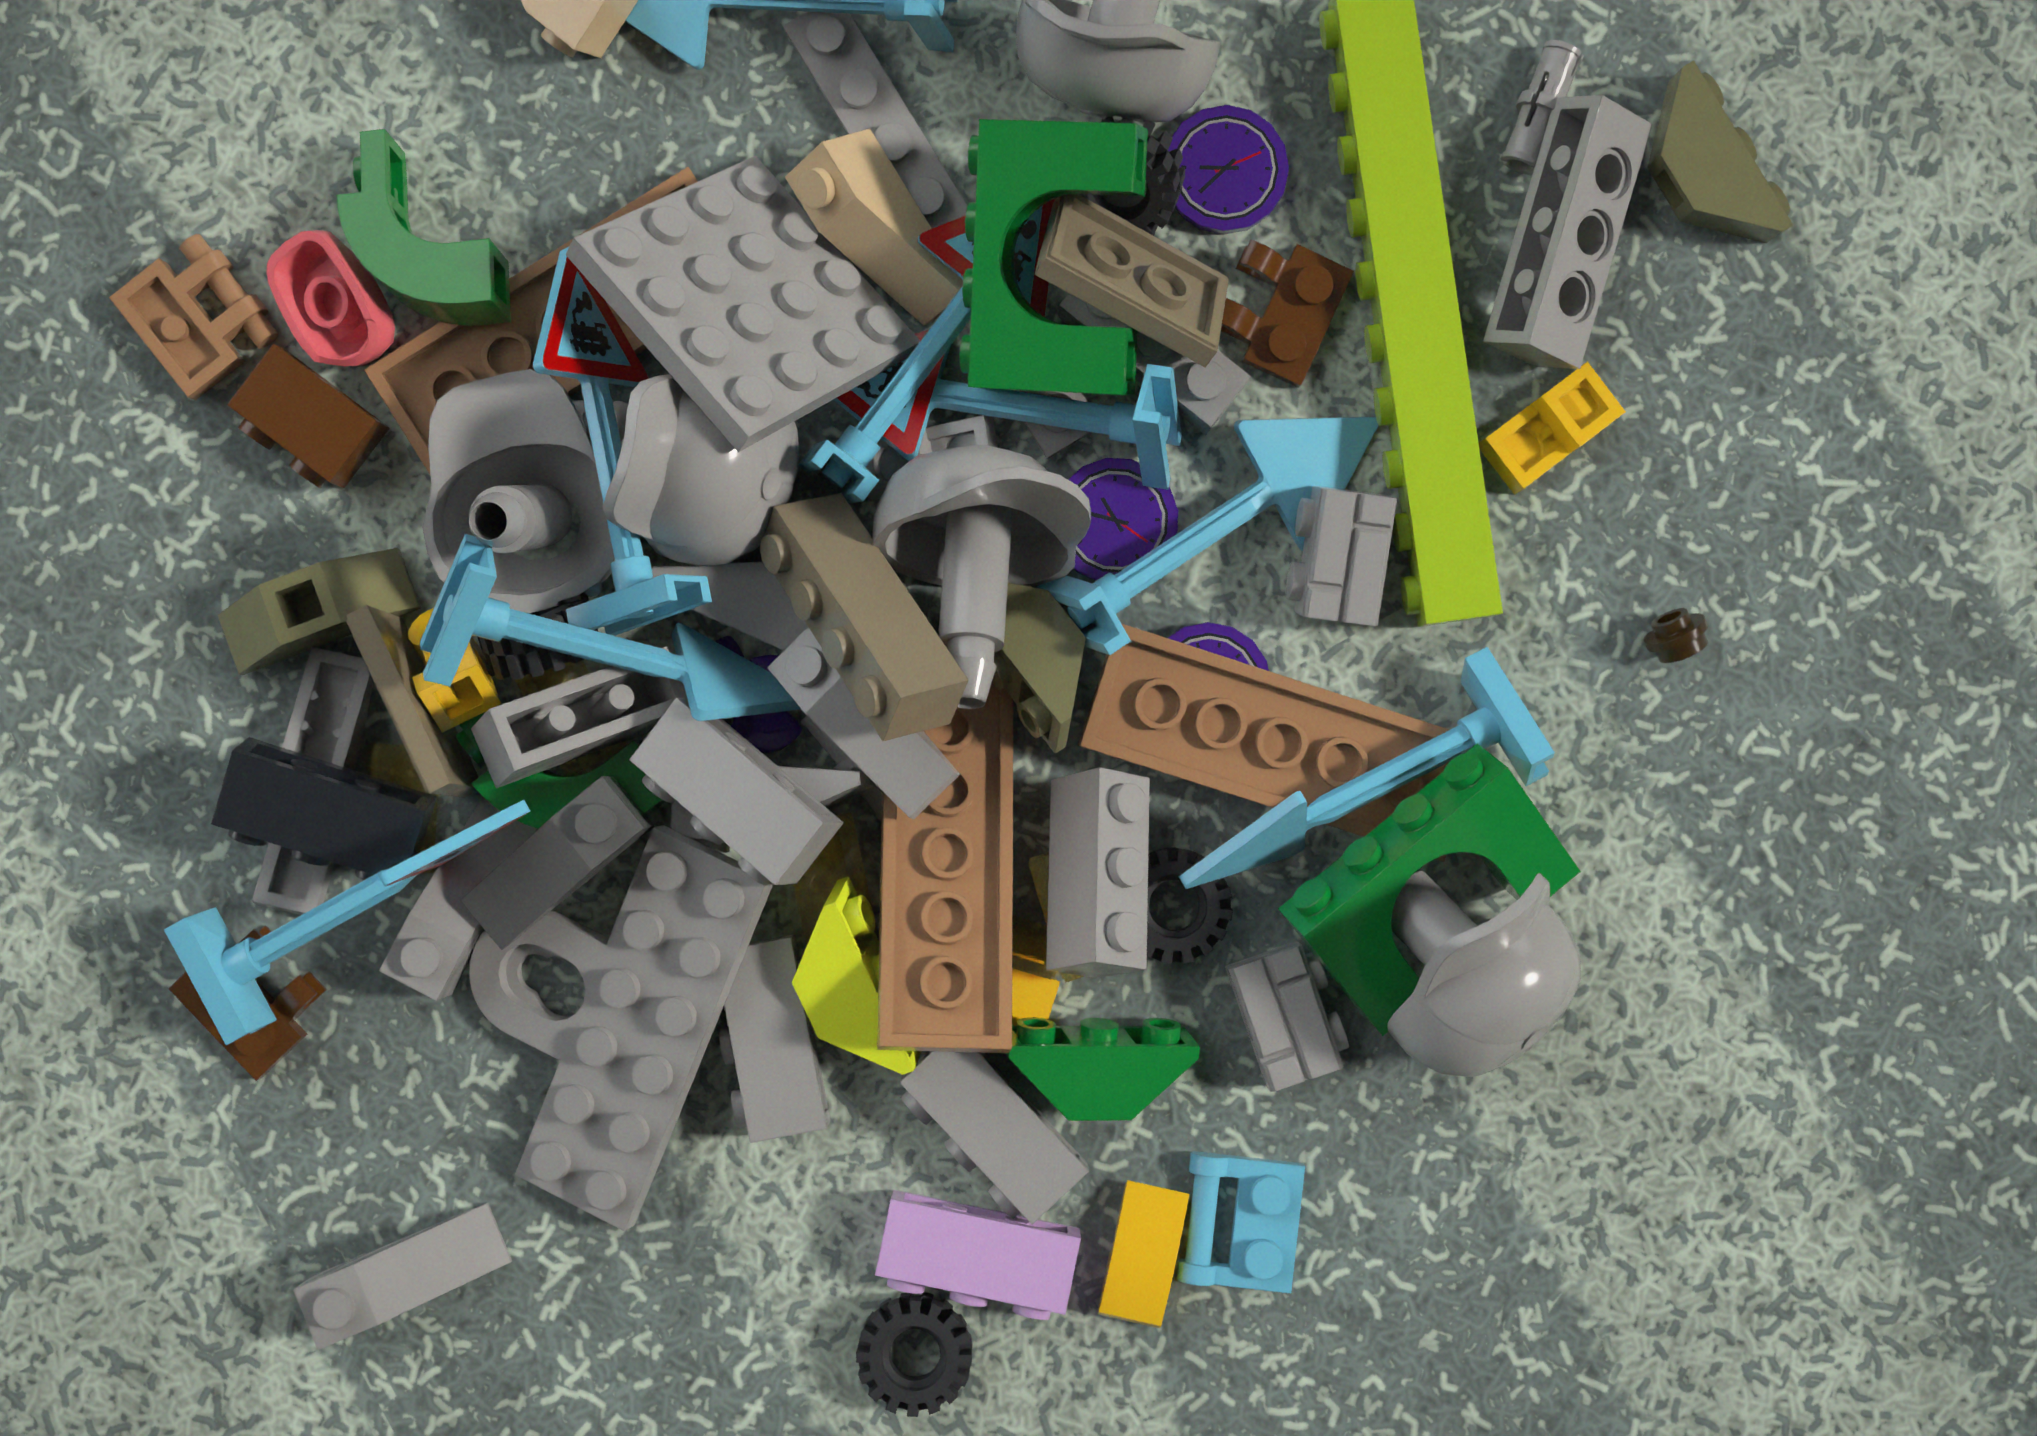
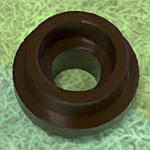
(1677, 635)

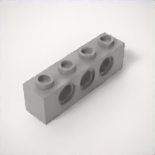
(1568, 231)

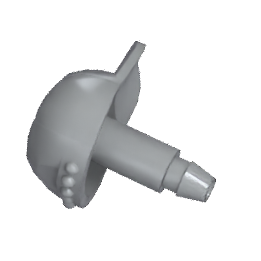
(1113, 58)
(505, 470)
(688, 483)
(974, 526)
(1485, 986)

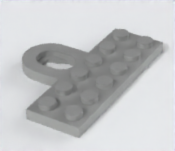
(641, 1023)

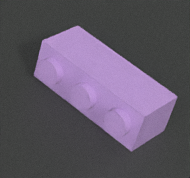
(978, 1255)

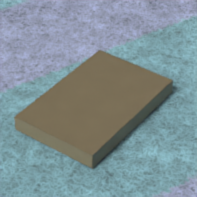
(1133, 277)
(392, 662)

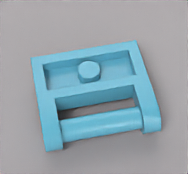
(1262, 1222)

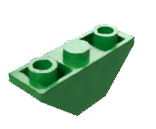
(1102, 1067)

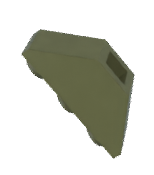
(1710, 165)
(312, 606)
(1040, 662)

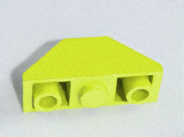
(841, 979)

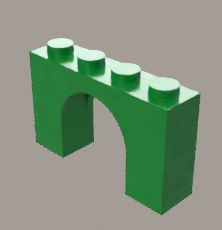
(1018, 172)
(1350, 904)

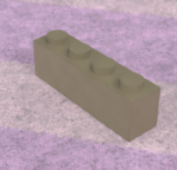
(862, 616)

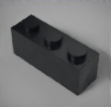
(320, 809)

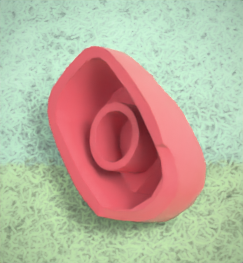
(330, 300)

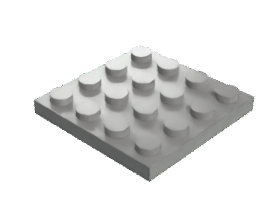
(743, 301)

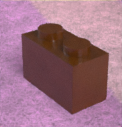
(307, 417)

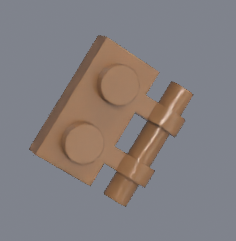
(179, 329)

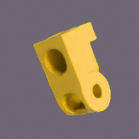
(470, 691)

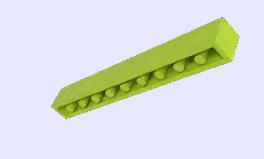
(1413, 310)

